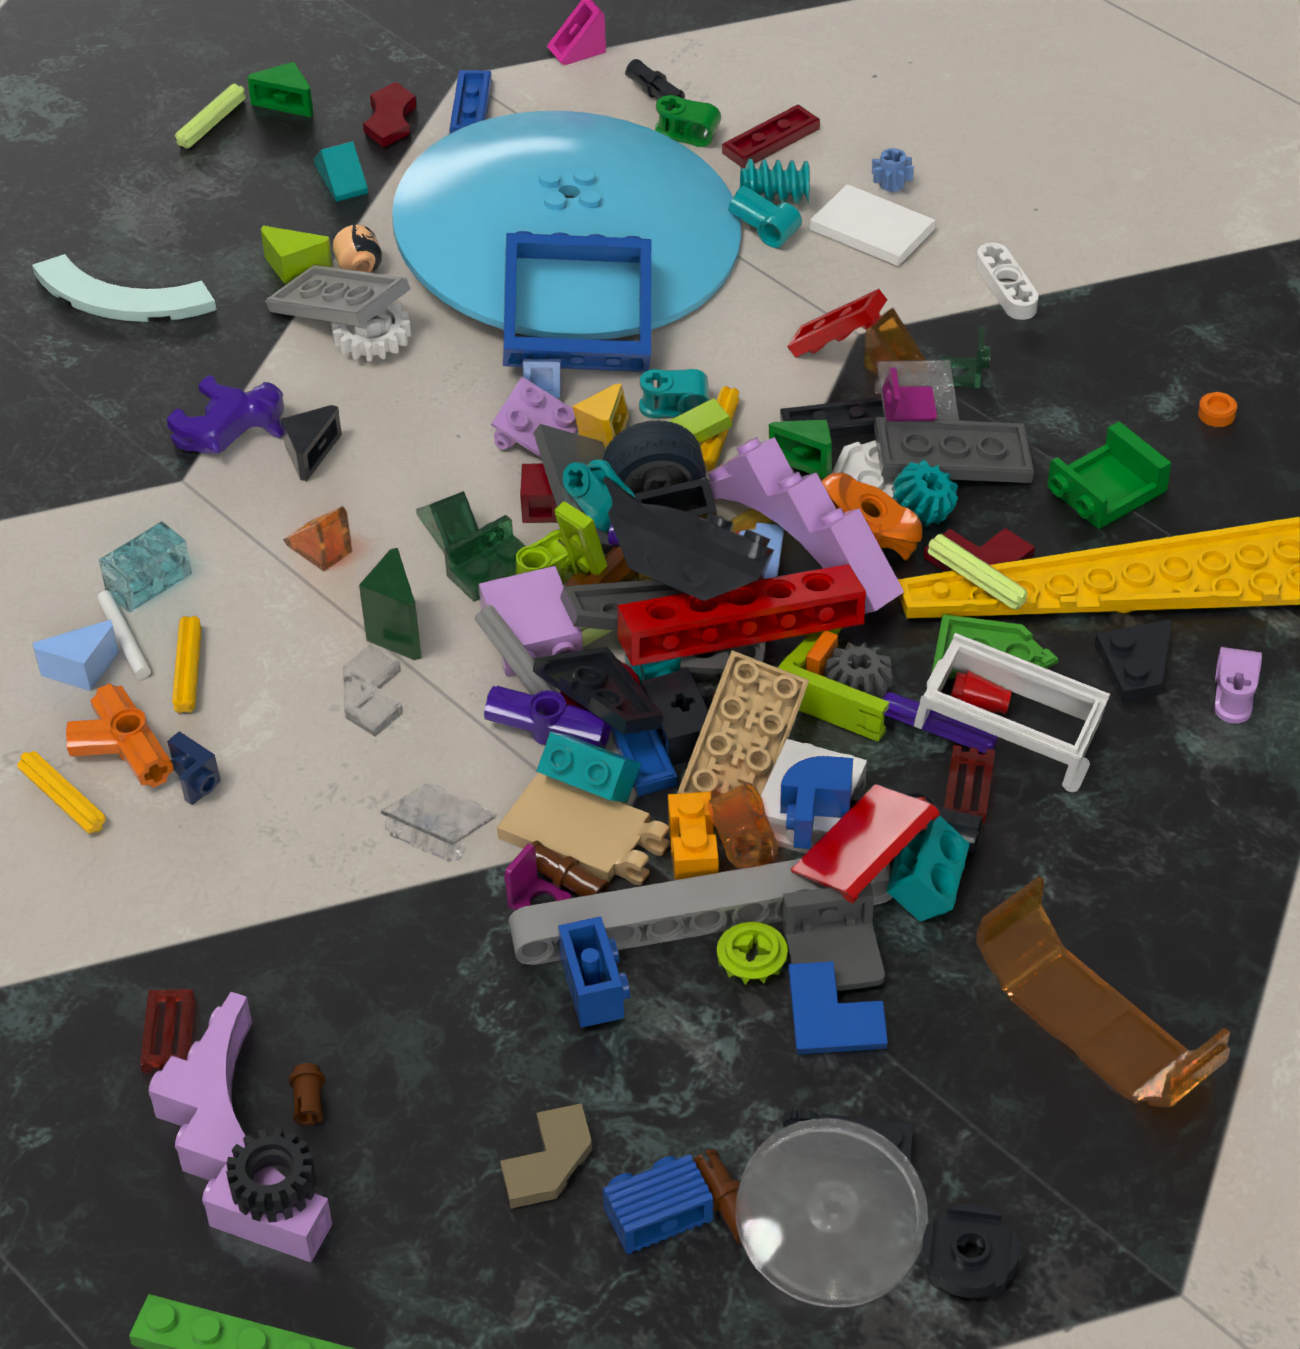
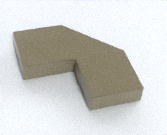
(545, 1173)

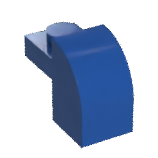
(813, 789)

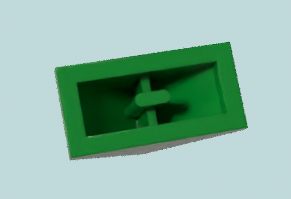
(281, 89)
(805, 444)

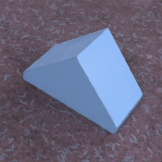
(78, 655)

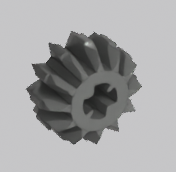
(861, 669)

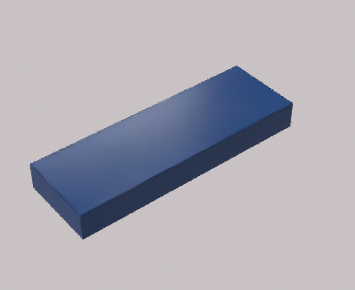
(470, 98)

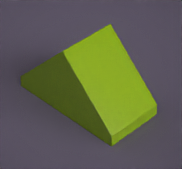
(294, 251)

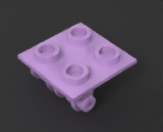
(525, 411)

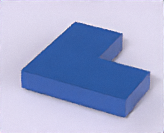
(825, 1024)

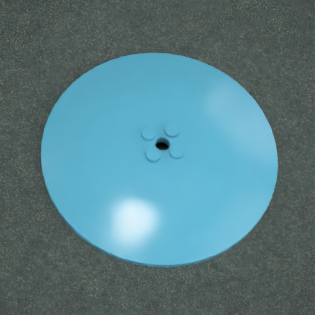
(515, 178)

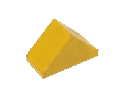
(602, 414)

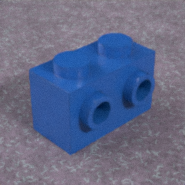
(592, 972)

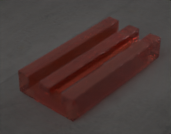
(972, 759)
(171, 997)

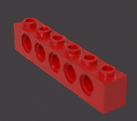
(744, 616)

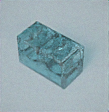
(145, 566)

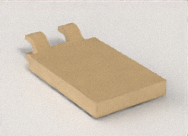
(585, 827)

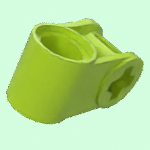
(545, 554)

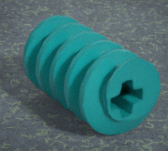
(777, 180)

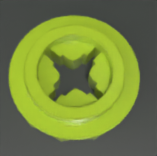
(737, 943)

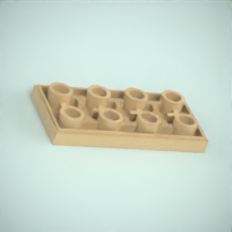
(744, 727)

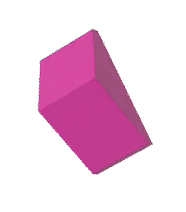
(580, 35)

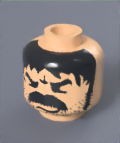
(357, 247)

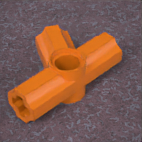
(120, 731)

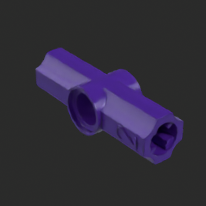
(544, 714)

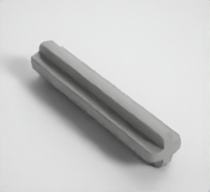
(511, 649)

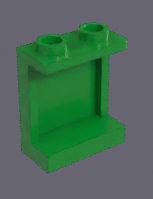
(1111, 478)

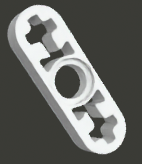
(1007, 268)

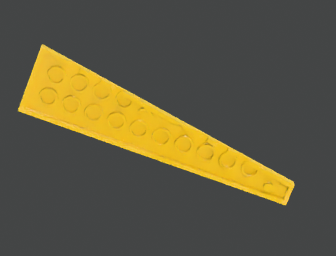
(1187, 571)

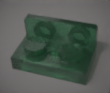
(483, 556)

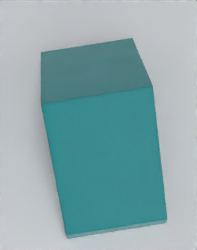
(341, 171)

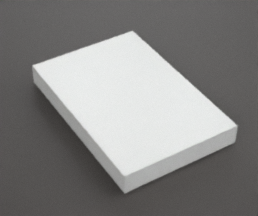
(872, 224)

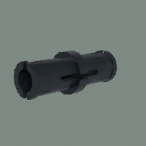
(653, 82)

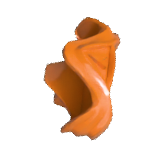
(890, 523)

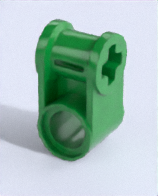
(689, 120)

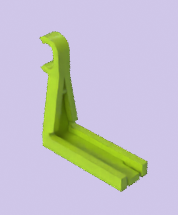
(836, 701)

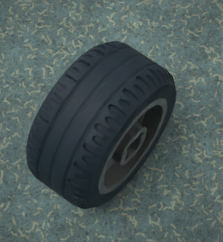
(655, 456)

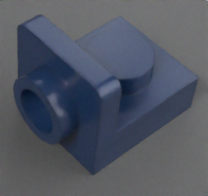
(195, 767)

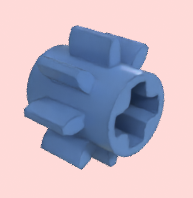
(892, 169)

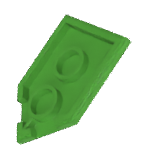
(1003, 636)

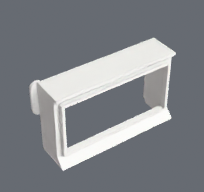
(1026, 680)

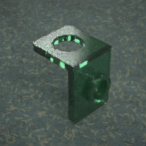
(972, 365)

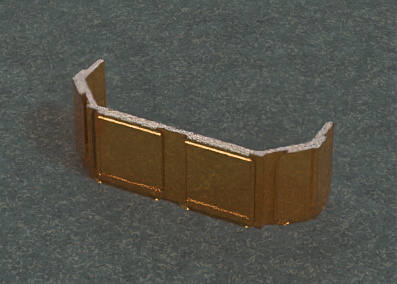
(1087, 1011)

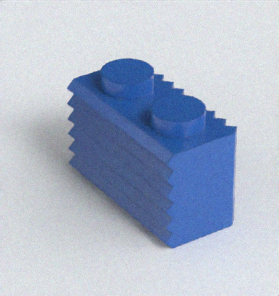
(657, 1202)

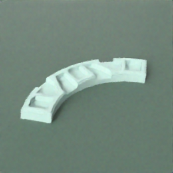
(120, 302)

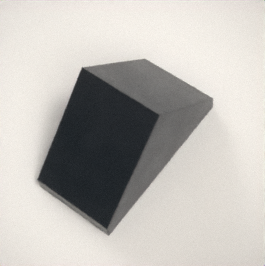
(311, 437)

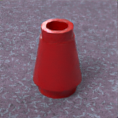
(980, 692)

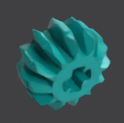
(925, 492)

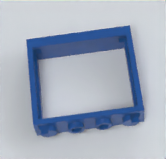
(578, 353)

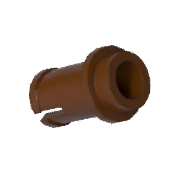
(307, 1085)

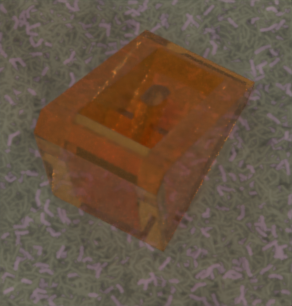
(889, 341)
(323, 539)

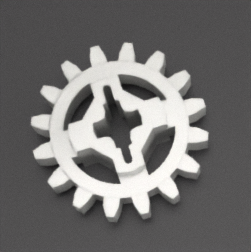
(376, 336)

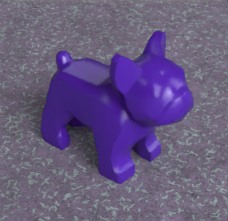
(227, 416)

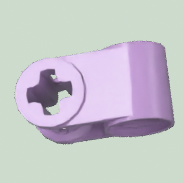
(1236, 683)

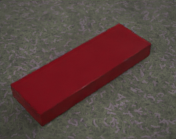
(771, 136)

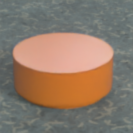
(1217, 409)

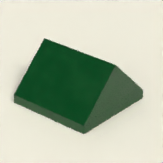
(390, 607)

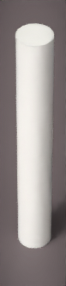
(123, 635)

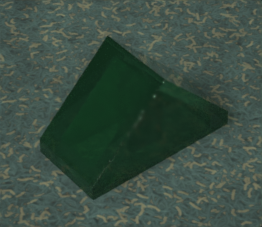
(448, 519)

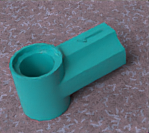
(772, 222)

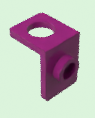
(907, 402)
(523, 882)

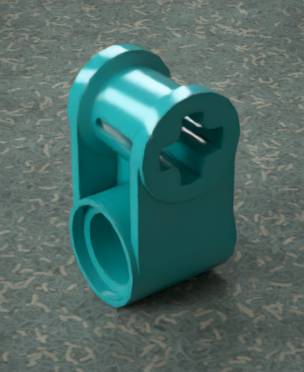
(675, 392)
(592, 491)

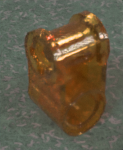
(744, 824)

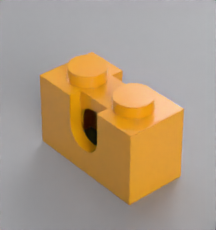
(696, 848)

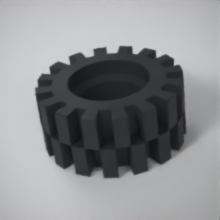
(277, 1197)

